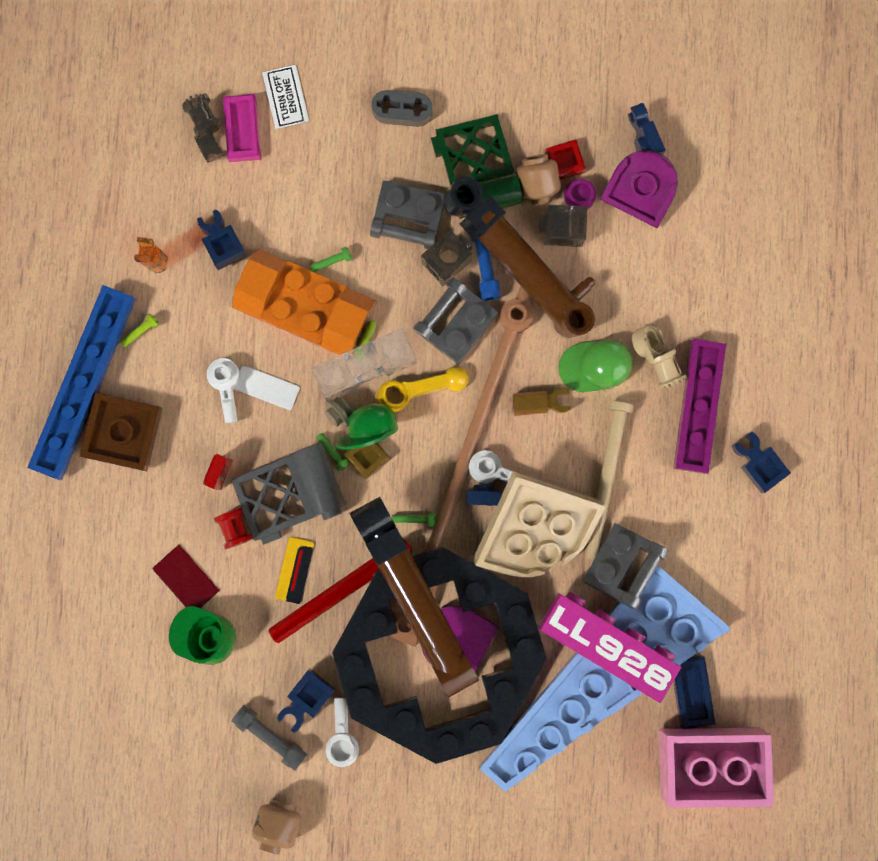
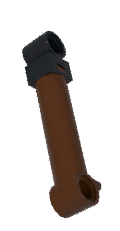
(488, 225)
(414, 596)

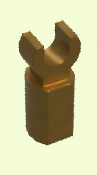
(538, 402)

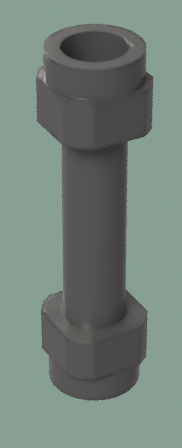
(291, 755)

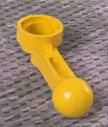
(454, 379)

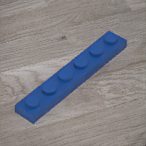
(81, 382)

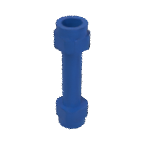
(489, 286)

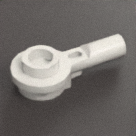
(224, 375)
(487, 467)
(342, 747)

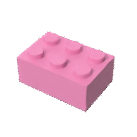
(716, 767)

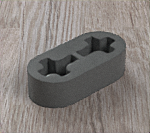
(402, 104)

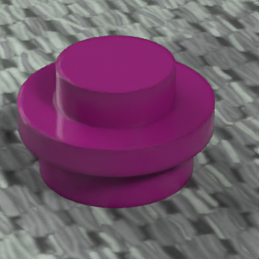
(580, 193)

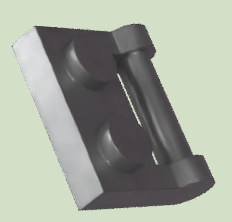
(410, 205)
(464, 327)
(616, 560)

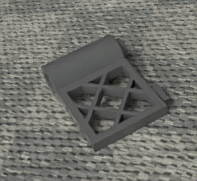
(315, 489)

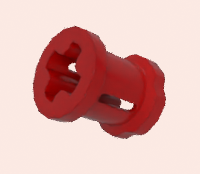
(233, 528)

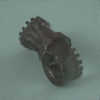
(205, 125)

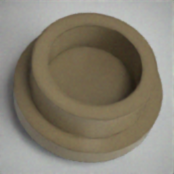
(338, 411)

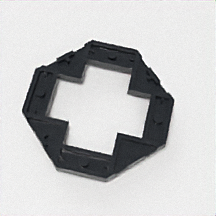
(504, 688)

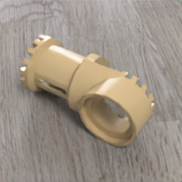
(658, 355)

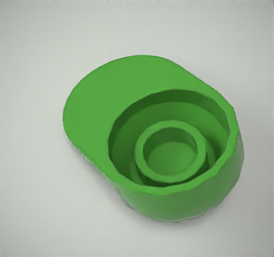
(595, 365)

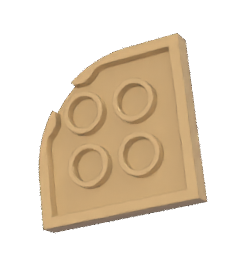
(536, 528)

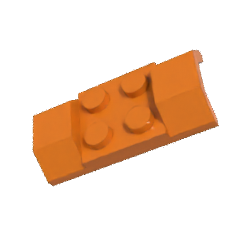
(301, 302)

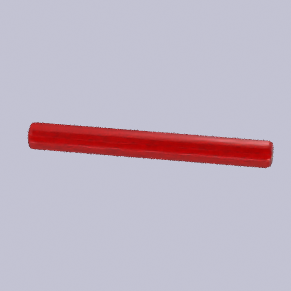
(325, 600)

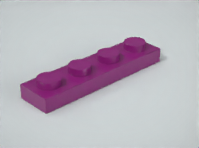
(699, 406)

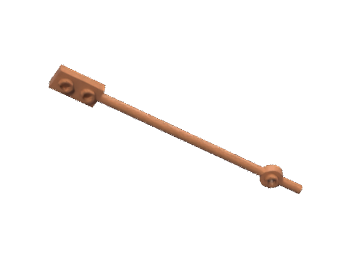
(512, 327)

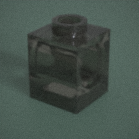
(563, 225)
(437, 267)

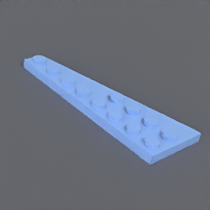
(587, 694)

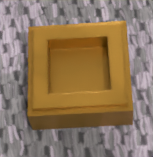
(367, 459)

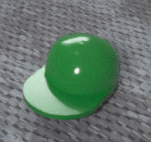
(368, 426)
(201, 636)

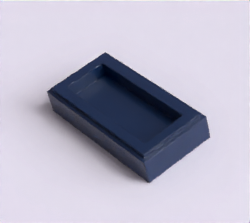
(693, 694)

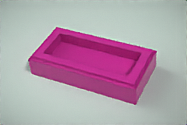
(242, 128)

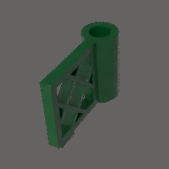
(499, 183)

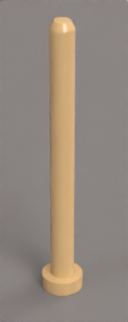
(608, 471)

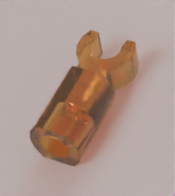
(150, 255)

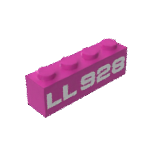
(609, 647)

